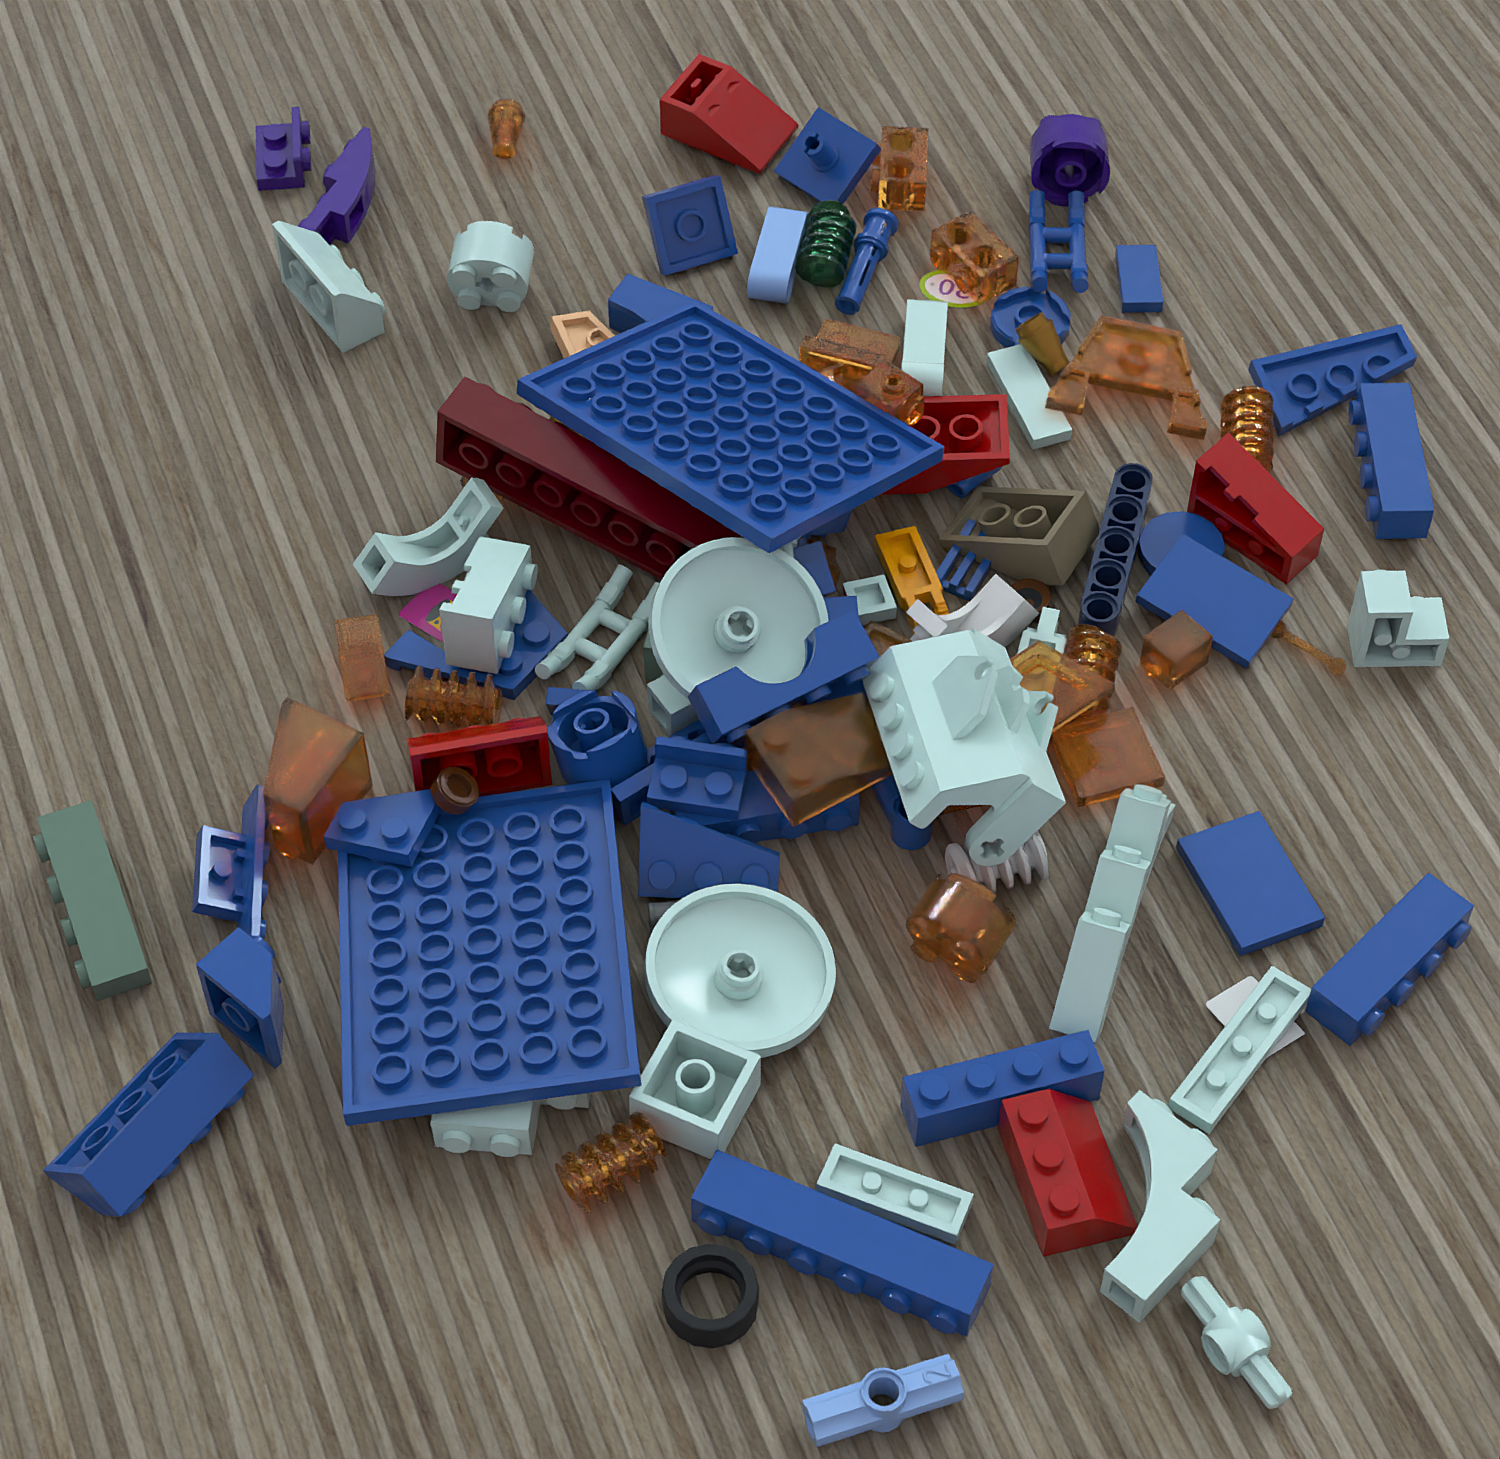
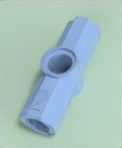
(913, 1388)

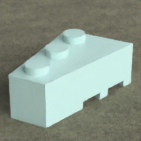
(487, 605)

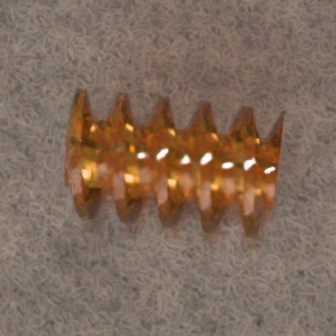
(1248, 419)
(1097, 652)
(452, 699)
(610, 1160)

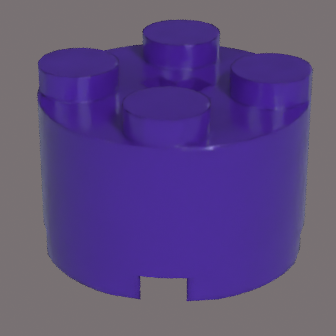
(1069, 156)

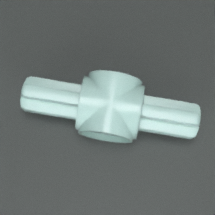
(1236, 1342)

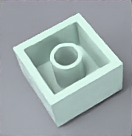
(696, 1089)

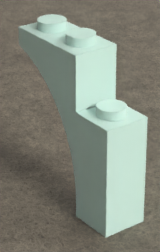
(499, 1128)
(1174, 1224)

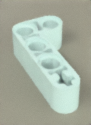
(925, 343)

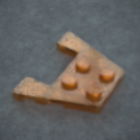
(1136, 361)

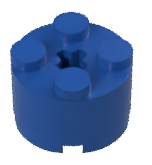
(597, 738)

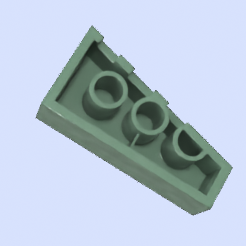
(93, 900)

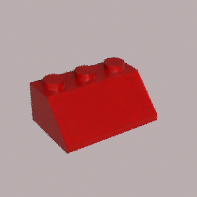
(497, 755)
(1064, 1171)

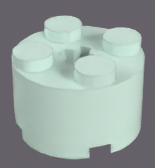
(490, 266)

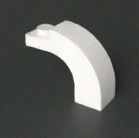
(993, 612)

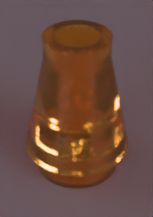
(505, 126)

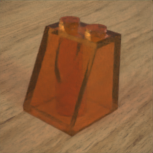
(309, 775)

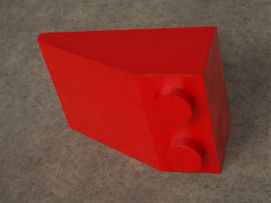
(973, 437)

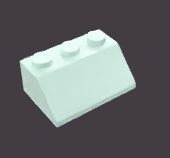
(327, 287)

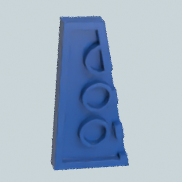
(1329, 373)

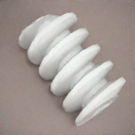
(1028, 857)

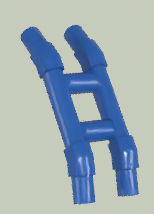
(1073, 234)

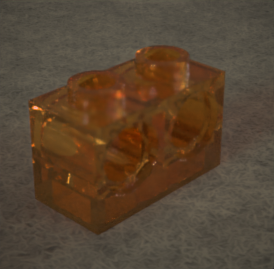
(902, 168)
(974, 257)

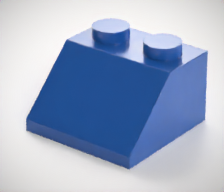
(245, 993)

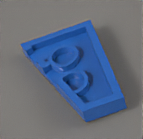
(686, 857)

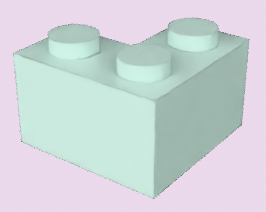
(1392, 627)

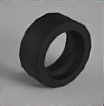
(714, 1260)

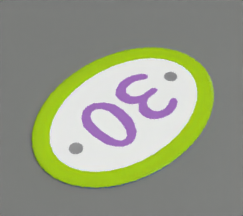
(940, 287)

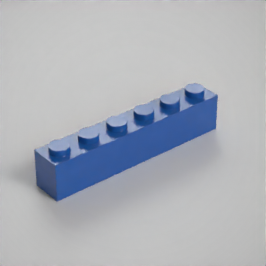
(841, 1243)

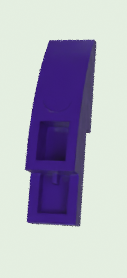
(348, 192)

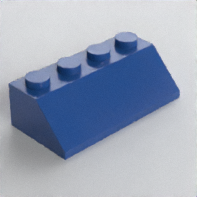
(150, 1123)

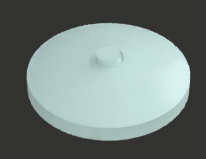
(732, 609)
(741, 967)

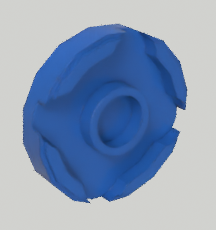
(1020, 305)
(1164, 531)

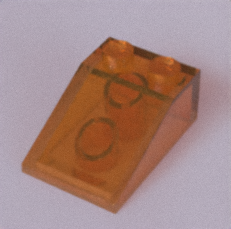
(818, 755)

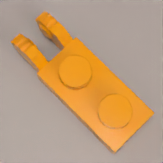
(910, 571)

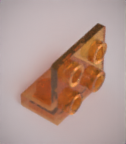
(853, 345)

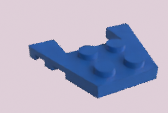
(532, 642)

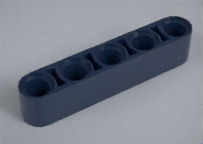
(1116, 548)

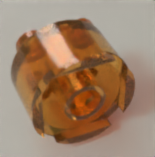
(959, 926)

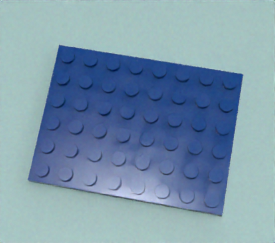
(731, 424)
(488, 961)

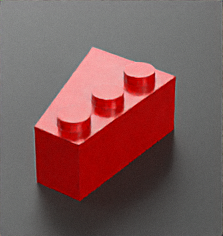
(1253, 511)

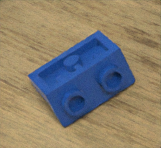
(698, 777)

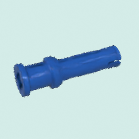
(870, 248)

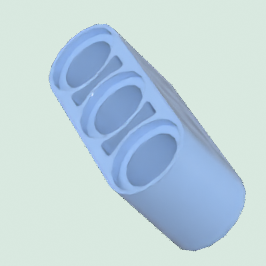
(776, 255)

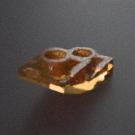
(362, 657)

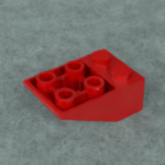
(724, 115)

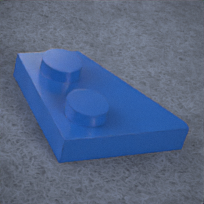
(384, 826)

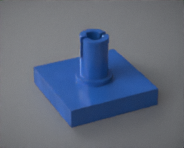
(827, 158)
(690, 225)

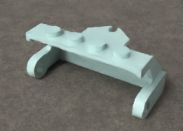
(966, 737)

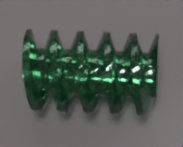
(826, 244)

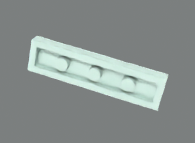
(1239, 1050)

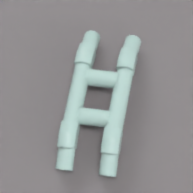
(600, 613)

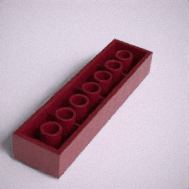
(567, 479)

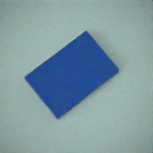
(1218, 595)
(1250, 883)

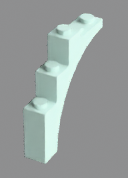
(1111, 910)

